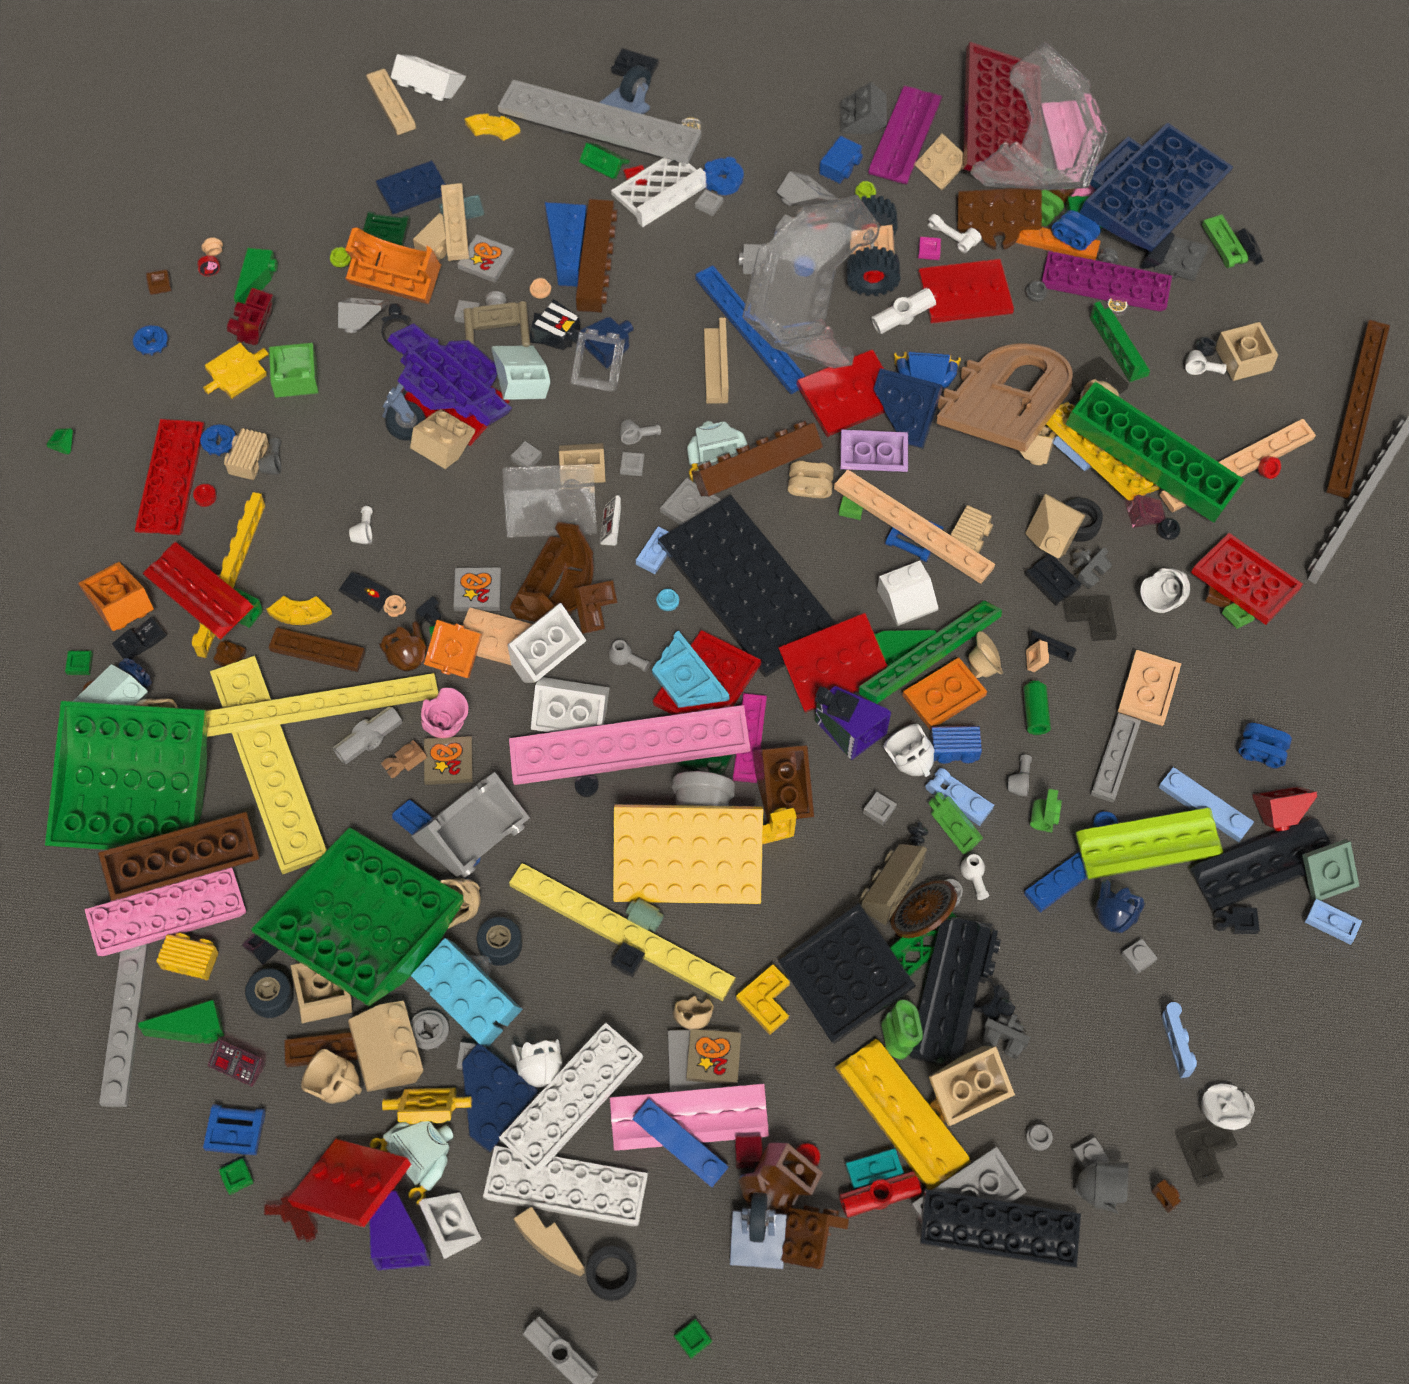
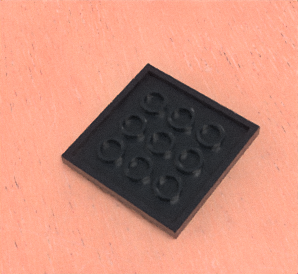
(846, 973)

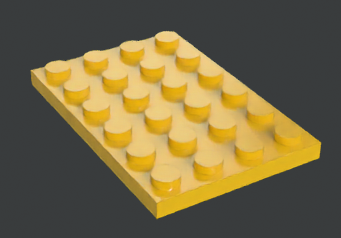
(688, 853)

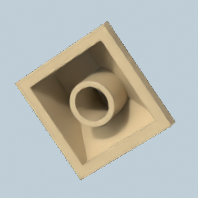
(1041, 447)
(1054, 526)

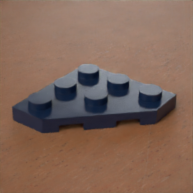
(908, 403)
(496, 1096)

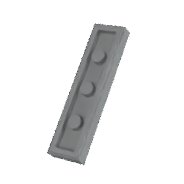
(1115, 757)

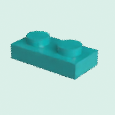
(874, 1168)

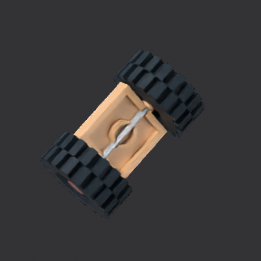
(876, 266)

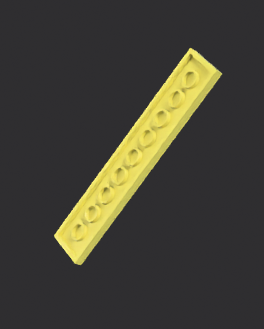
(271, 771)

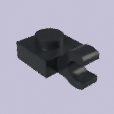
(840, 705)

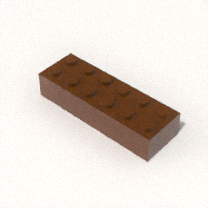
(178, 856)

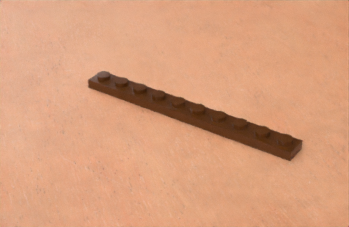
(1358, 409)

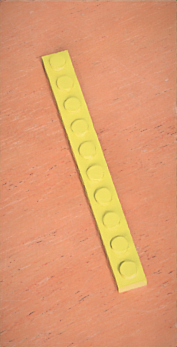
(320, 704)
(621, 930)

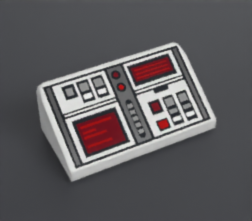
(610, 522)

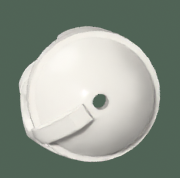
(1160, 590)
(911, 751)
(538, 1062)

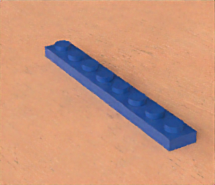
(733, 308)

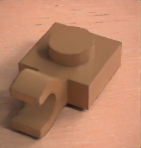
(407, 758)

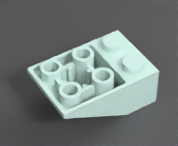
(521, 372)

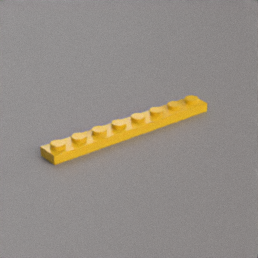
(233, 562)

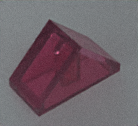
(1145, 511)

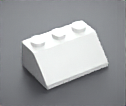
(426, 77)
(544, 644)
(568, 705)

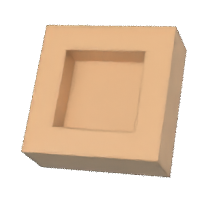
(1037, 656)

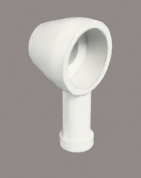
(1197, 364)
(362, 531)
(975, 874)

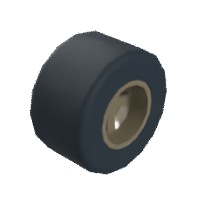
(499, 931)
(267, 984)

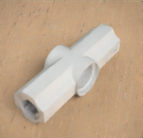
(913, 305)

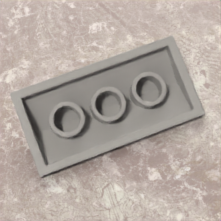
(985, 1178)

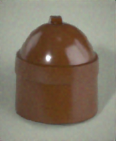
(406, 652)

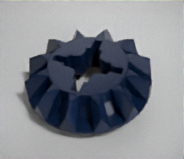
(136, 671)

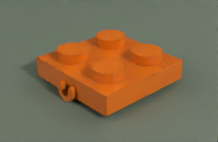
(453, 649)

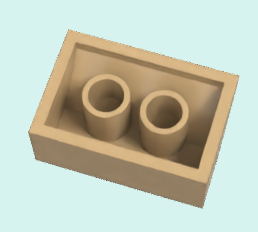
(386, 1046)

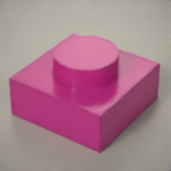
(929, 248)

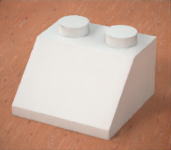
(907, 593)

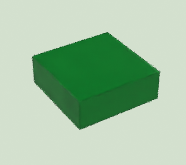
(79, 662)
(236, 1176)
(693, 1339)

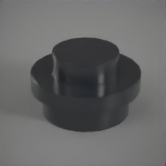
(1206, 346)
(1169, 529)
(586, 785)

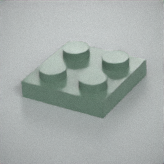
(1331, 870)

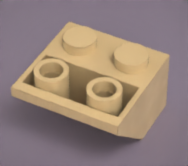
(441, 438)
(584, 454)

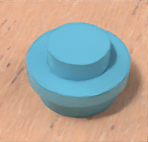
(667, 600)

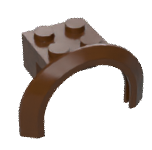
(782, 1176)

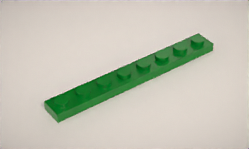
(929, 652)

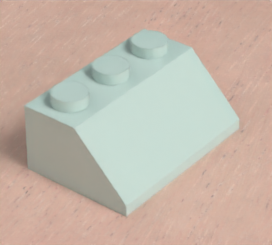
(113, 688)

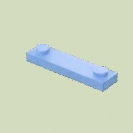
(1197, 797)

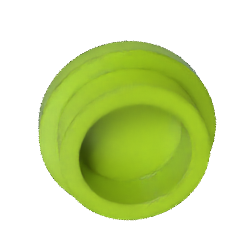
(865, 188)
(339, 257)

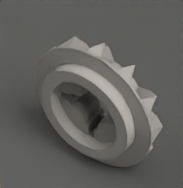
(432, 1019)

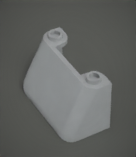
(472, 825)

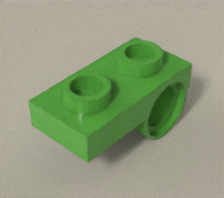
(1046, 812)

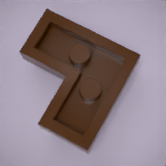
(589, 603)

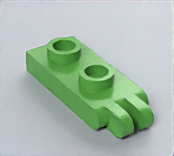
(955, 823)

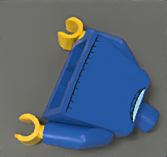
(928, 367)

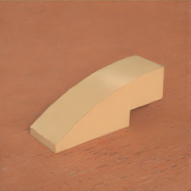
(548, 1241)

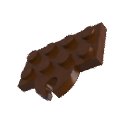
(1000, 213)

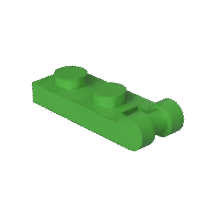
(1225, 241)

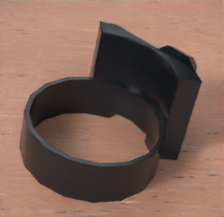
(396, 316)
(1000, 1003)

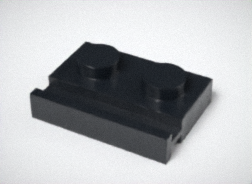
(628, 59)
(1053, 579)

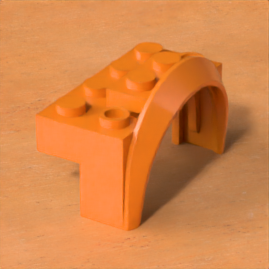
(399, 271)

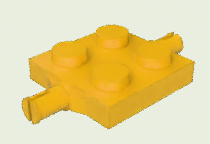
(235, 370)
(426, 1105)

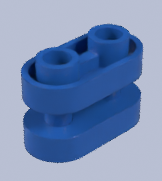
(1076, 230)
(1265, 745)

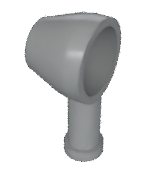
(632, 433)
(623, 656)
(1019, 782)

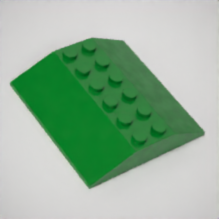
(125, 774)
(361, 917)

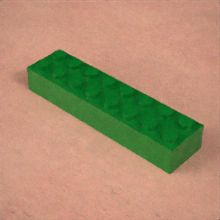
(1154, 451)

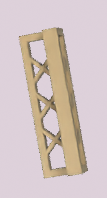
(716, 363)

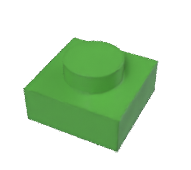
(850, 509)
(1237, 615)

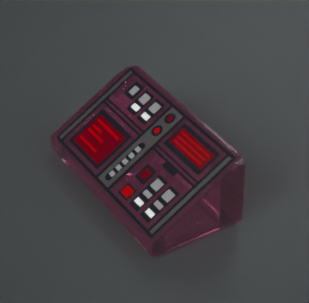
(236, 1063)

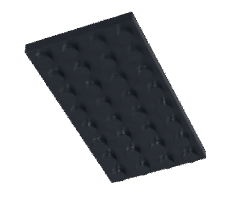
(745, 582)

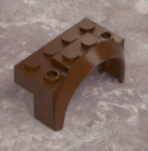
(555, 557)

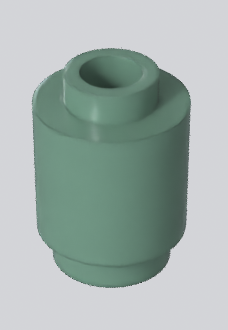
(644, 915)

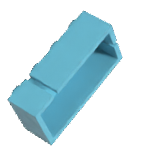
(466, 992)

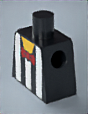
(556, 326)

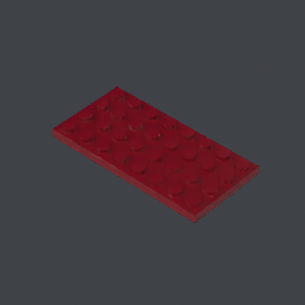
(993, 106)

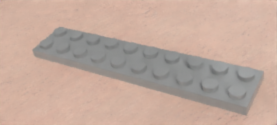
(600, 121)

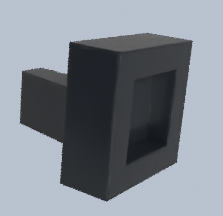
(428, 612)
(628, 959)

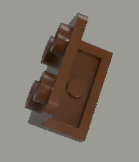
(808, 1234)

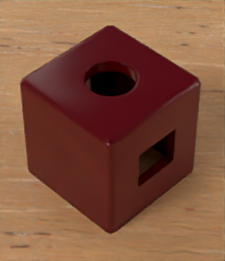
(748, 1151)

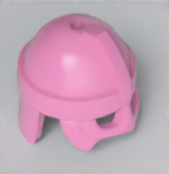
(445, 710)

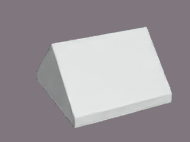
(450, 1223)

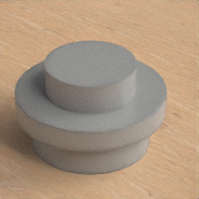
(1039, 1137)

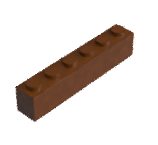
(595, 255)
(756, 459)

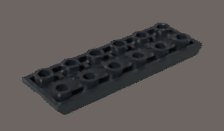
(1258, 865)
(951, 989)
(1000, 1229)

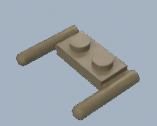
(496, 317)

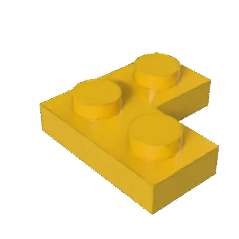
(780, 826)
(759, 996)

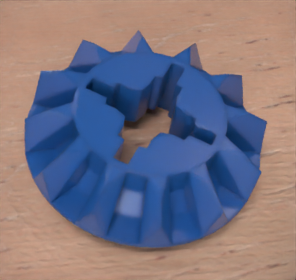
(149, 333)
(210, 437)

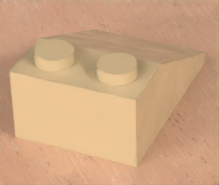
(971, 1084)

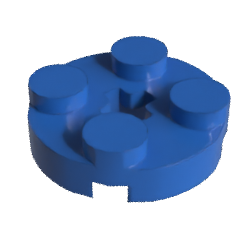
(724, 166)

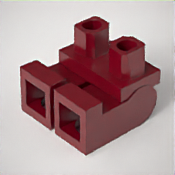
(252, 317)

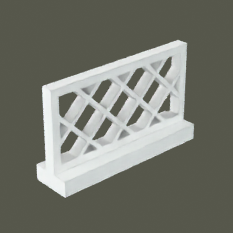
(669, 196)

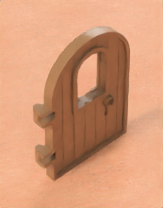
(992, 409)

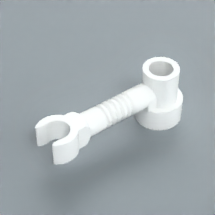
(966, 241)

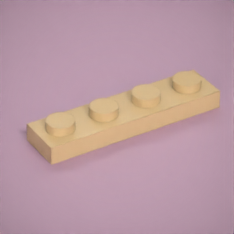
(391, 101)
(455, 222)

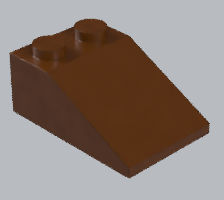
(784, 780)

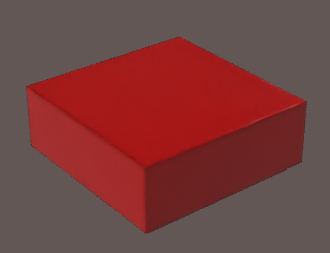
(630, 172)

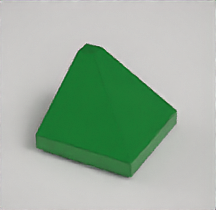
(61, 440)

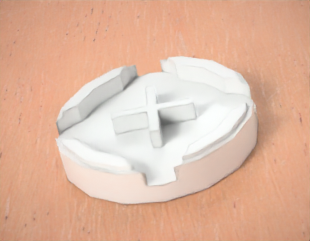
(1227, 1106)

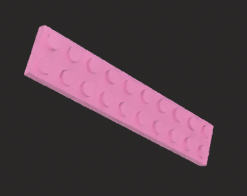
(629, 745)

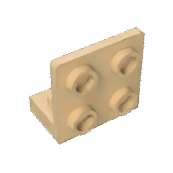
(941, 162)

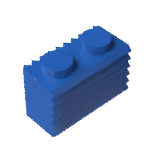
(841, 159)
(956, 743)

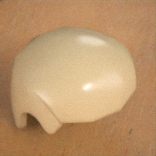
(692, 1013)

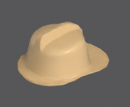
(984, 657)

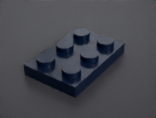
(411, 187)

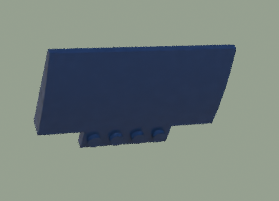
(1152, 186)

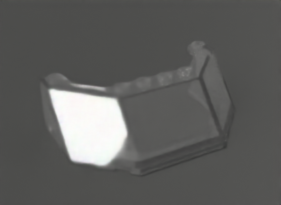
(1063, 131)
(797, 275)

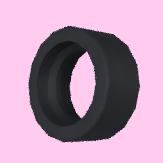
(1093, 510)
(594, 1261)

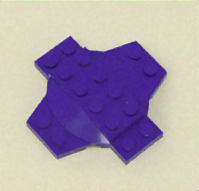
(448, 375)

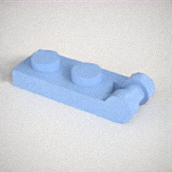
(971, 804)
(1178, 1040)

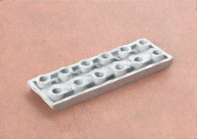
(571, 1098)
(567, 1187)

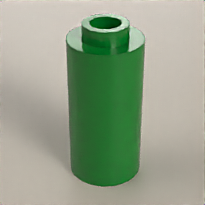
(1037, 708)

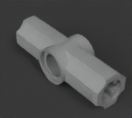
(367, 735)
(548, 1341)

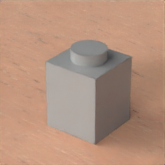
(748, 258)

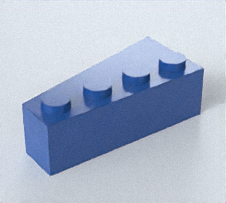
(566, 234)

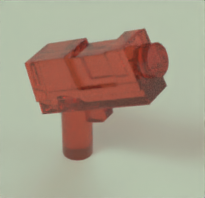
(298, 1217)

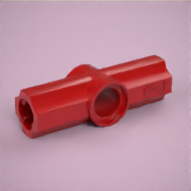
(864, 1200)

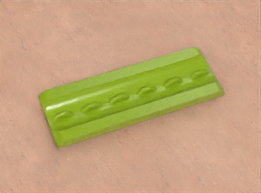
(1149, 843)

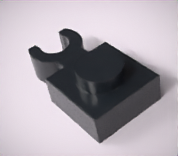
(1249, 244)
(1241, 920)

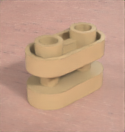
(810, 479)

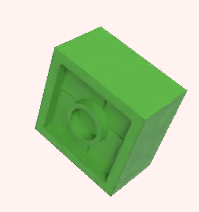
(293, 370)

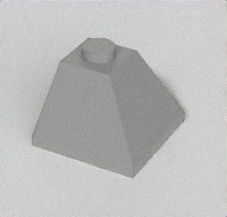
(803, 190)
(357, 312)

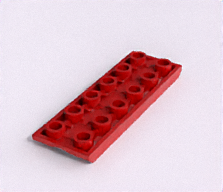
(170, 477)
(198, 590)

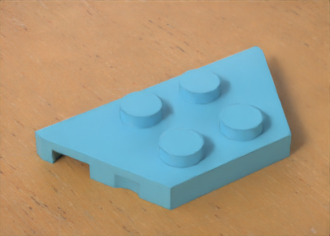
(687, 676)

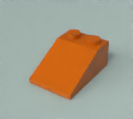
(116, 596)

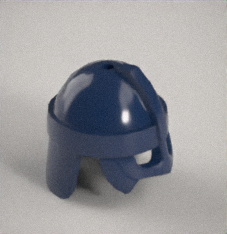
(1116, 910)

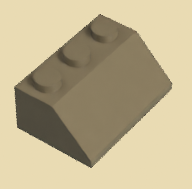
(893, 881)

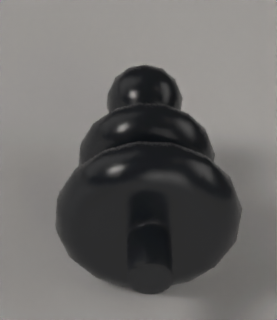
(918, 831)

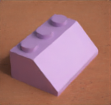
(874, 450)

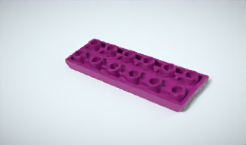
(905, 135)
(1106, 281)

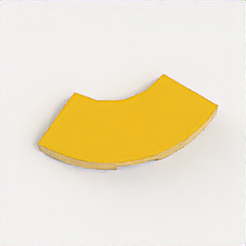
(497, 126)
(299, 612)

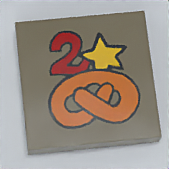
(448, 760)
(713, 1056)

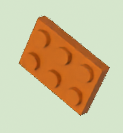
(944, 693)

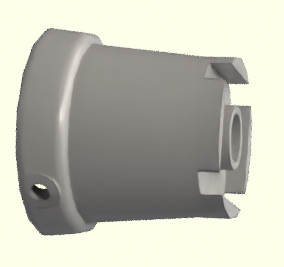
(702, 789)

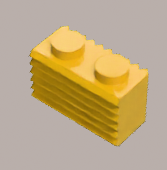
(187, 956)

